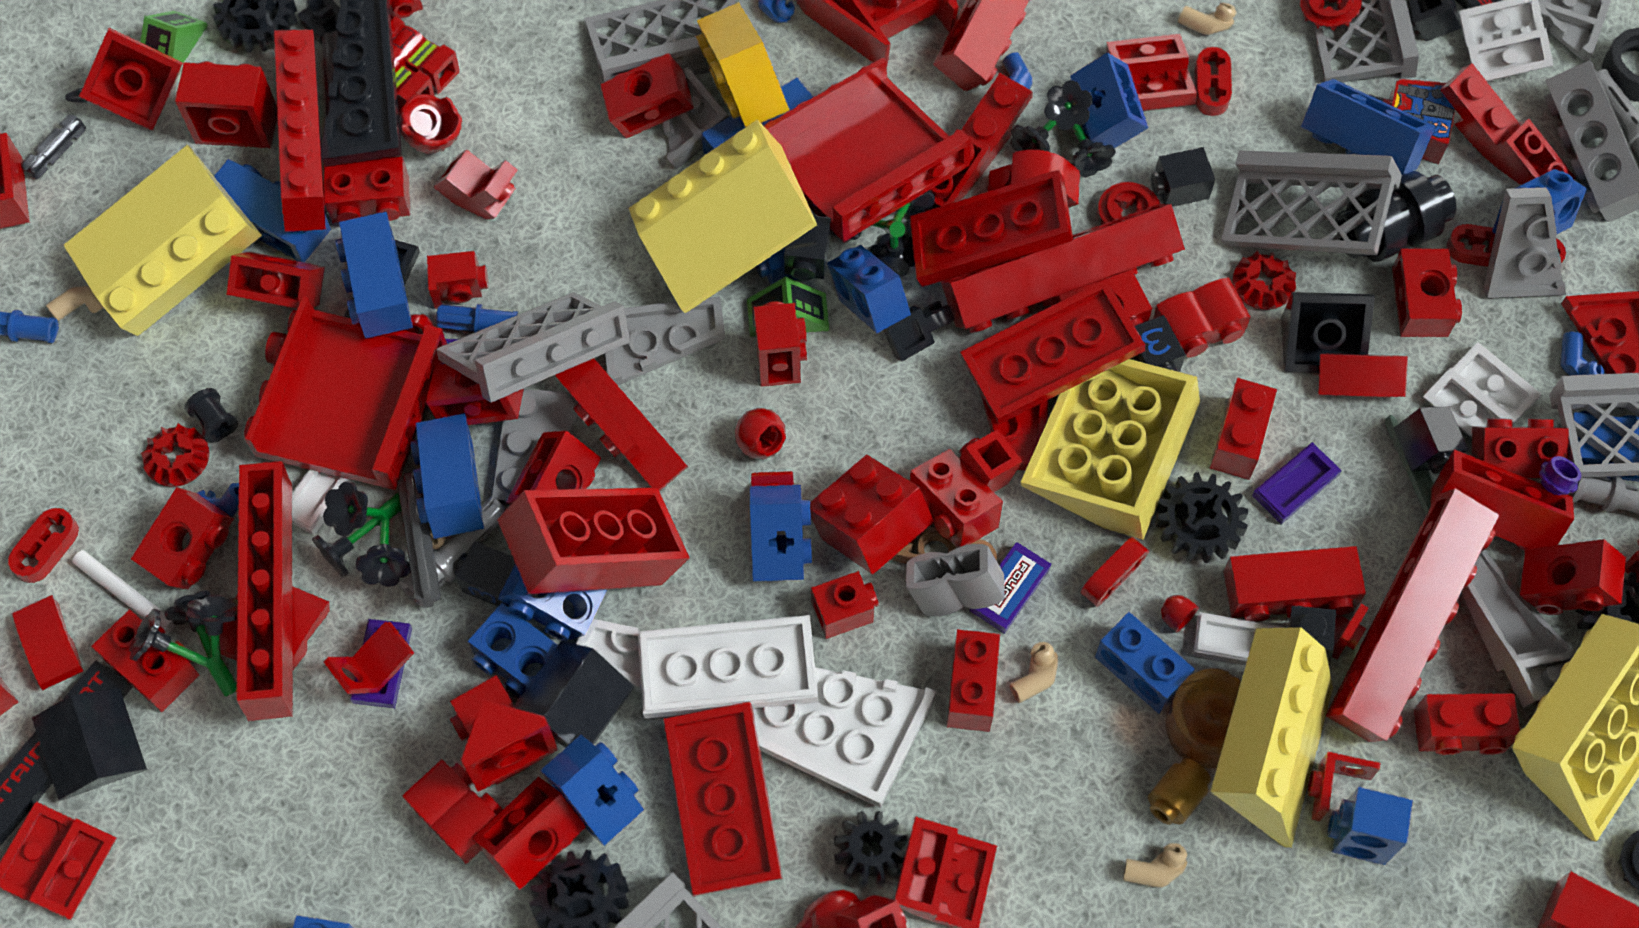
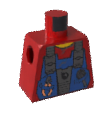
(1429, 104)

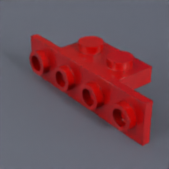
(622, 422)

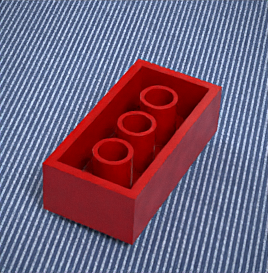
(592, 539)

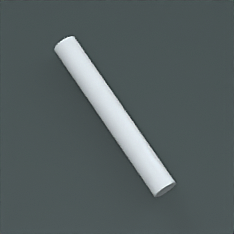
(118, 587)

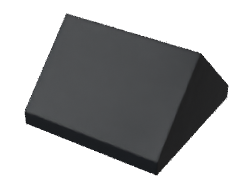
(1324, 325)
(576, 693)
(88, 742)

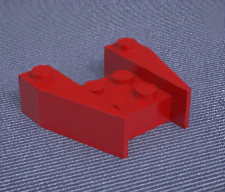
(869, 23)

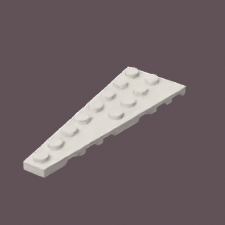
(847, 738)

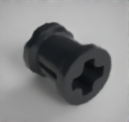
(211, 414)

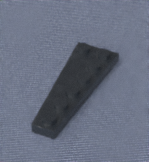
(363, 89)

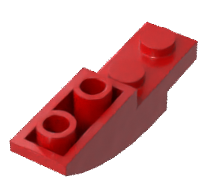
(1494, 131)
(988, 132)

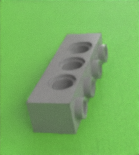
(1581, 88)

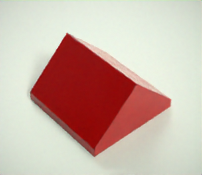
(131, 79)
(505, 743)

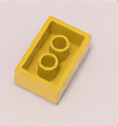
(740, 66)

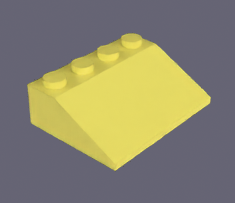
(722, 215)
(160, 242)
(1114, 445)
(1586, 729)
(1275, 731)

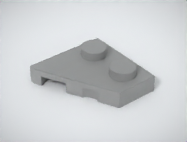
(1575, 23)
(686, 129)

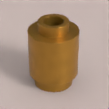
(1179, 792)

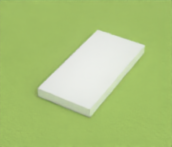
(727, 665)

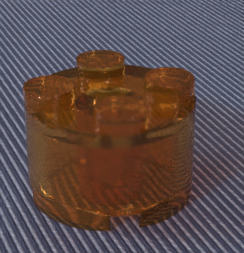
(1186, 723)

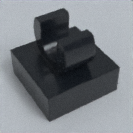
(320, 17)

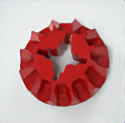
(1315, 12)
(1123, 196)
(1254, 291)
(186, 466)

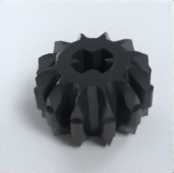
(852, 849)

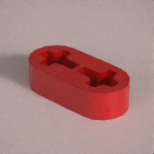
(1221, 81)
(43, 545)
(1114, 571)

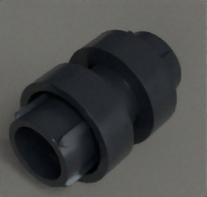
(1413, 217)

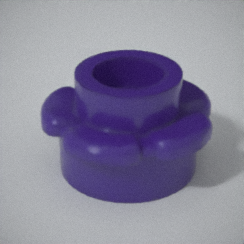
(1560, 476)

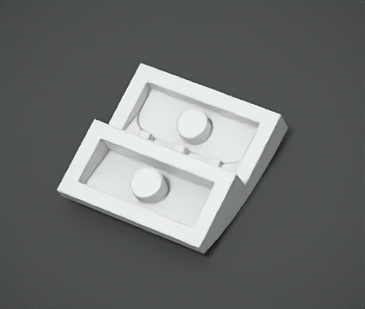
(1506, 38)
(1482, 389)

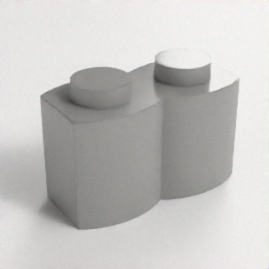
(955, 580)

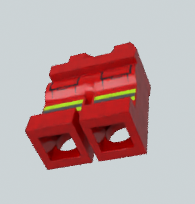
(419, 63)

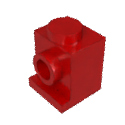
(455, 277)

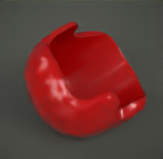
(429, 123)

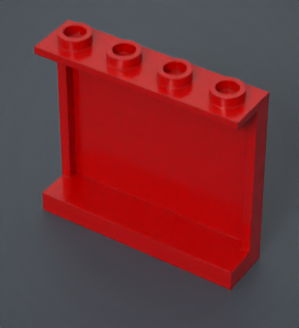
(866, 150)
(343, 398)

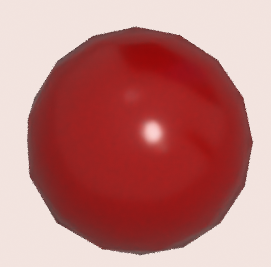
(760, 433)

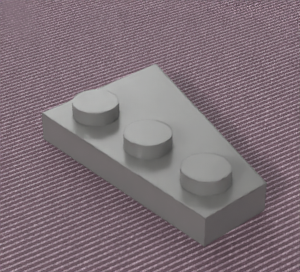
(1525, 247)
(664, 335)
(538, 413)

